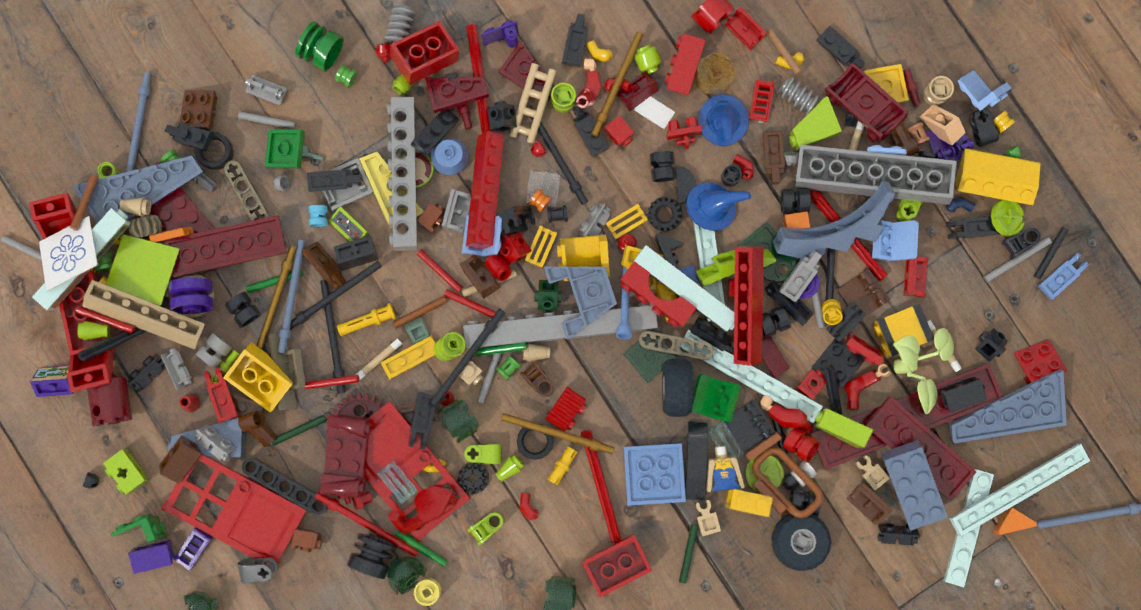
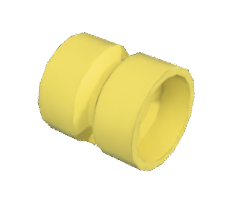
(427, 591)

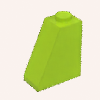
(816, 126)
(843, 428)

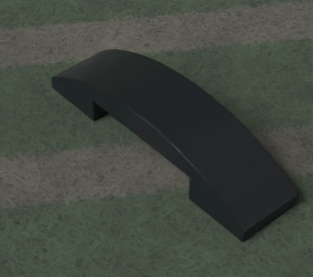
(696, 461)

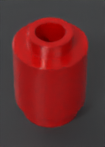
(498, 267)

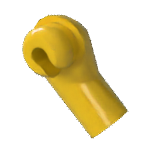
(599, 54)
(798, 57)

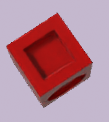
(619, 132)

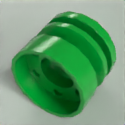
(319, 46)

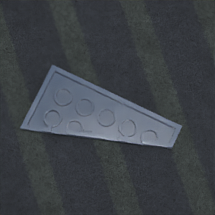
(1024, 410)

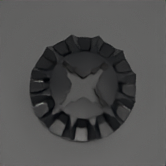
(479, 471)

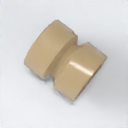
(938, 90)

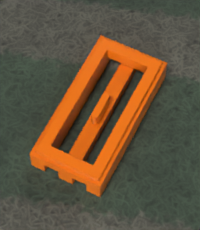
(171, 234)

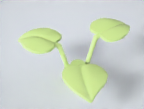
(909, 349)

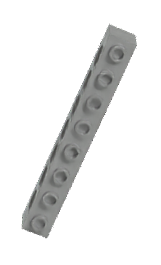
(405, 107)

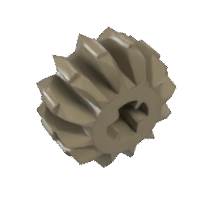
(145, 226)

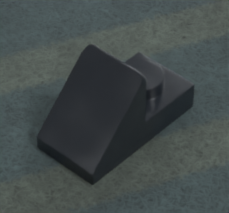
(666, 245)

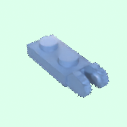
(1062, 277)

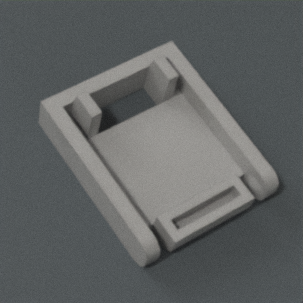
(351, 195)

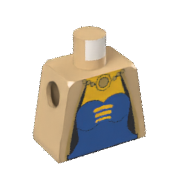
(723, 472)

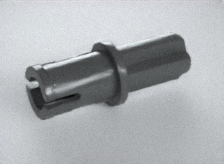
(205, 181)

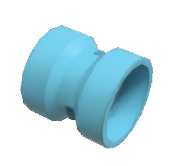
(318, 215)

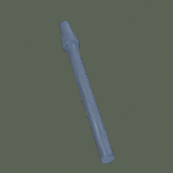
(144, 92)
(285, 332)
(1131, 509)

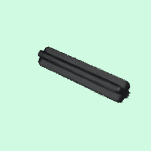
(832, 389)

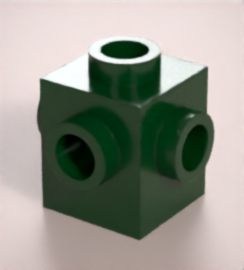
(547, 295)

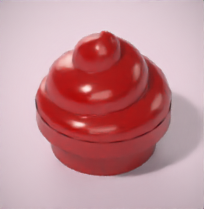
(383, 52)
(626, 240)

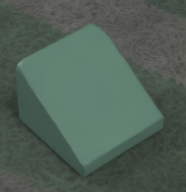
(417, 330)

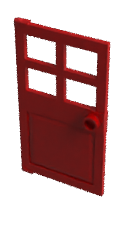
(390, 443)
(251, 518)

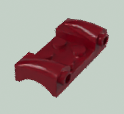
(867, 103)
(345, 456)

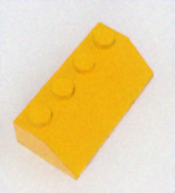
(998, 176)

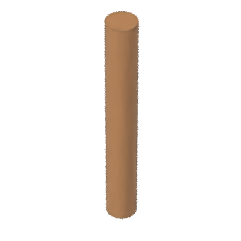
(784, 52)

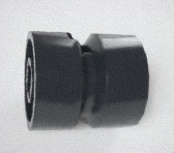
(662, 166)
(795, 201)
(247, 314)
(782, 322)
(798, 496)

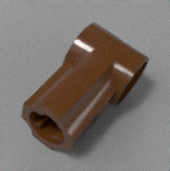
(902, 139)
(255, 424)

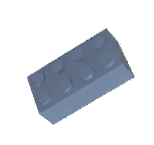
(914, 485)

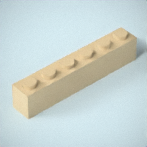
(143, 314)

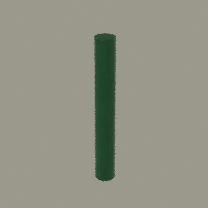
(300, 429)
(688, 554)

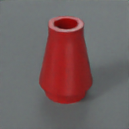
(193, 404)

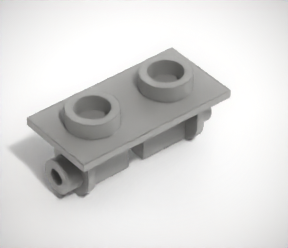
(265, 89)
(598, 214)
(176, 368)
(221, 447)

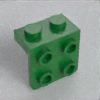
(715, 398)
(152, 527)

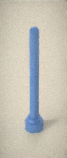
(624, 330)

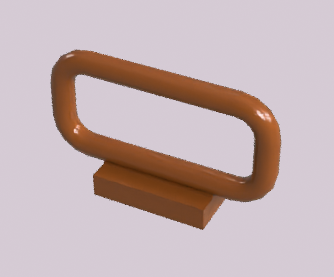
(779, 501)

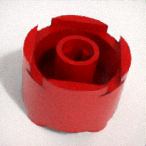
(710, 12)

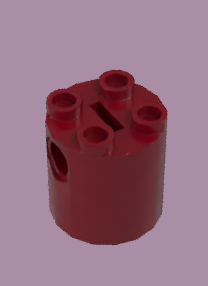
(110, 402)

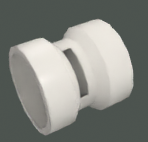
(807, 468)

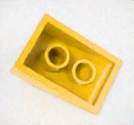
(258, 377)

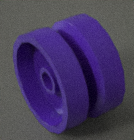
(191, 295)

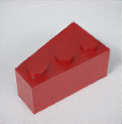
(685, 63)

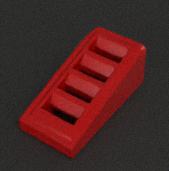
(765, 85)

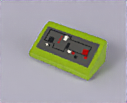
(347, 225)

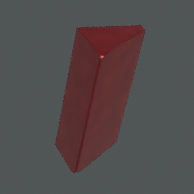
(643, 88)
(773, 358)

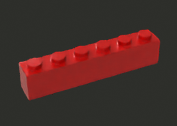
(485, 190)
(748, 305)

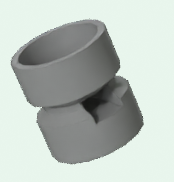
(217, 344)

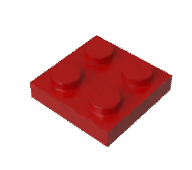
(858, 345)

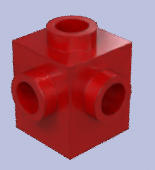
(514, 248)

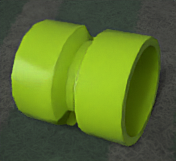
(563, 97)
(449, 346)

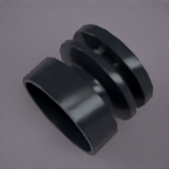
(371, 556)

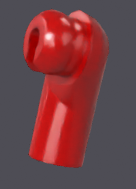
(626, 85)
(746, 166)
(526, 508)

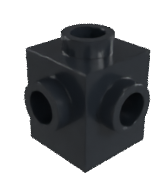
(502, 116)
(991, 344)

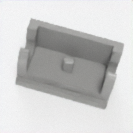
(456, 211)

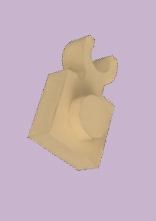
(873, 474)
(708, 521)

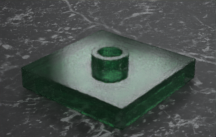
(647, 362)

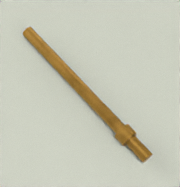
(602, 117)
(286, 266)
(594, 444)

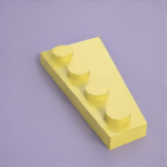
(378, 175)

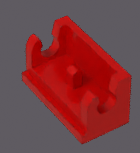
(745, 29)
(915, 277)

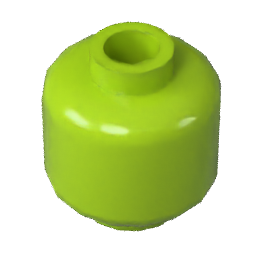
(647, 58)

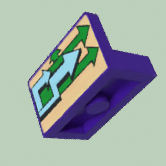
(51, 381)

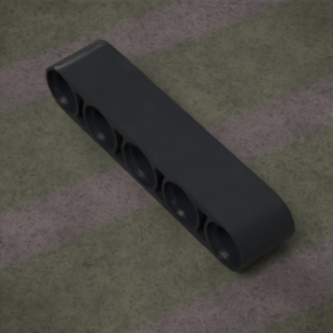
(278, 479)

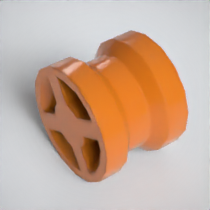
(540, 200)

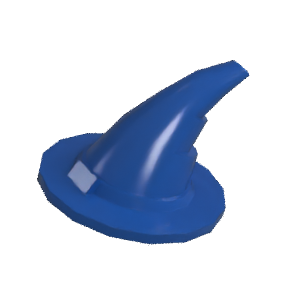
(723, 120)
(713, 206)

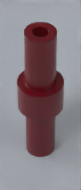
(911, 87)
(464, 111)

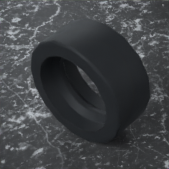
(226, 158)
(539, 455)

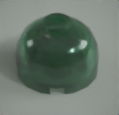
(404, 573)
(200, 601)

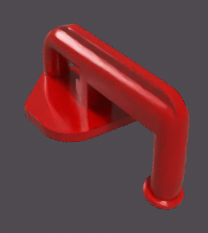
(430, 505)

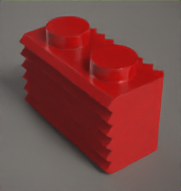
(565, 409)

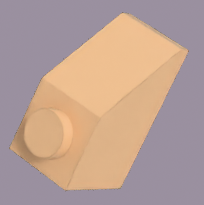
(943, 124)

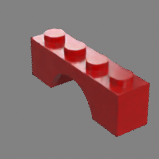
(676, 310)

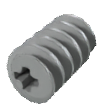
(399, 23)
(798, 94)

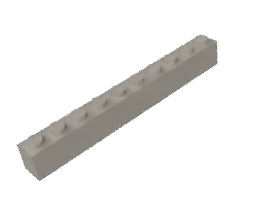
(550, 327)

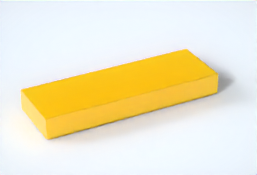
(409, 357)

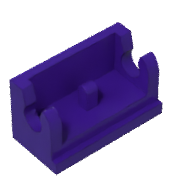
(151, 556)

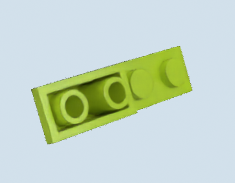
(724, 266)

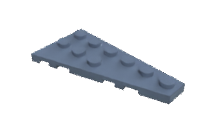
(148, 183)

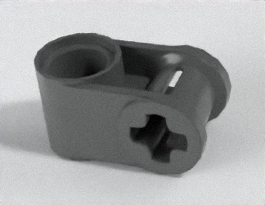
(257, 569)

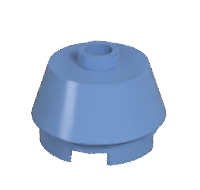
(449, 156)

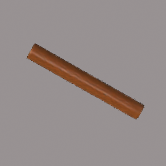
(84, 202)
(419, 312)

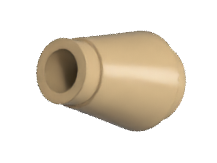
(136, 206)
(535, 352)

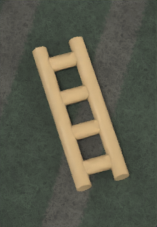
(543, 96)

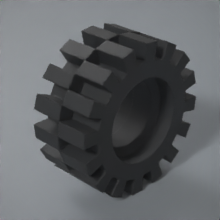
(676, 214)

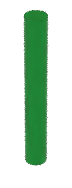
(267, 283)
(501, 349)
(422, 548)

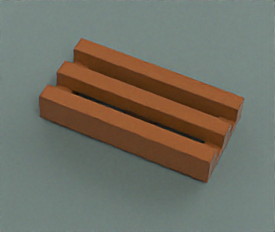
(762, 446)

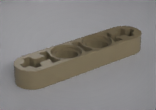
(248, 193)
(676, 343)

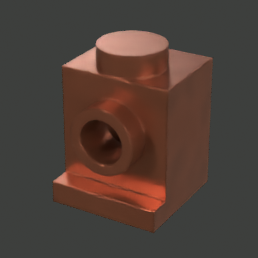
(431, 217)
(306, 540)

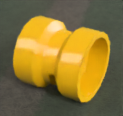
(832, 312)

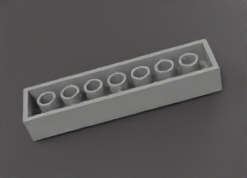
(864, 171)

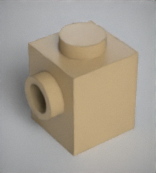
(471, 374)

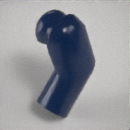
(960, 202)

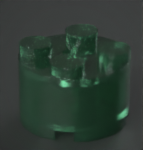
(458, 420)
(561, 593)

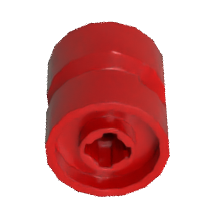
(800, 443)

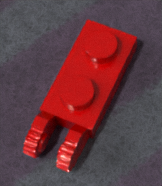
(221, 397)

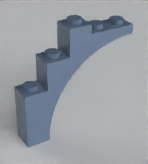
(839, 235)

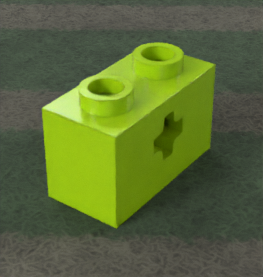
(134, 477)

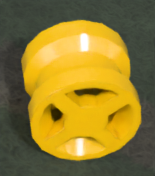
(1003, 121)

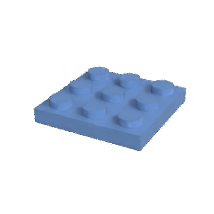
(654, 474)

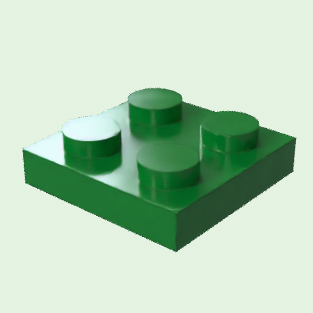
(284, 148)

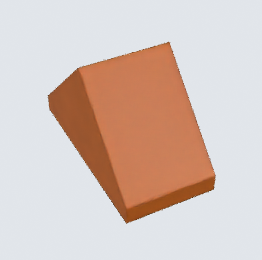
(1012, 521)

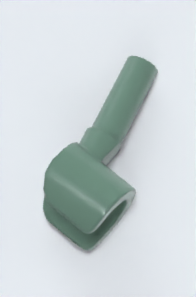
(306, 154)

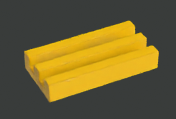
(624, 214)
(547, 232)

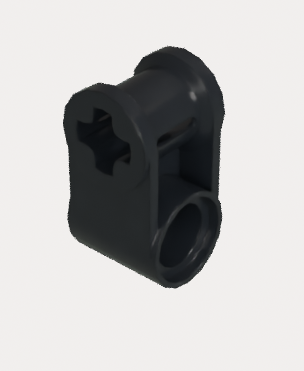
(983, 130)
(1018, 243)

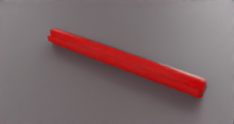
(477, 68)
(857, 246)
(602, 490)

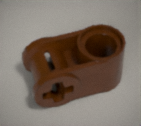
(537, 379)

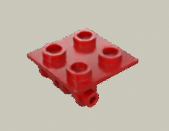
(1039, 361)

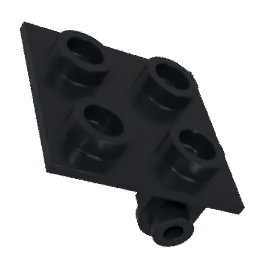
(842, 359)
(749, 425)

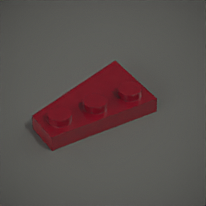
(517, 69)
(451, 93)

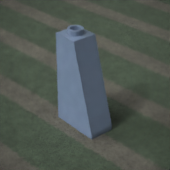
(228, 430)

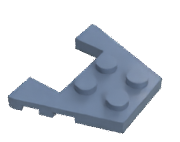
(591, 292)

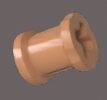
(918, 127)

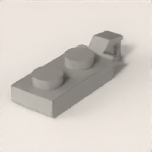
(801, 276)

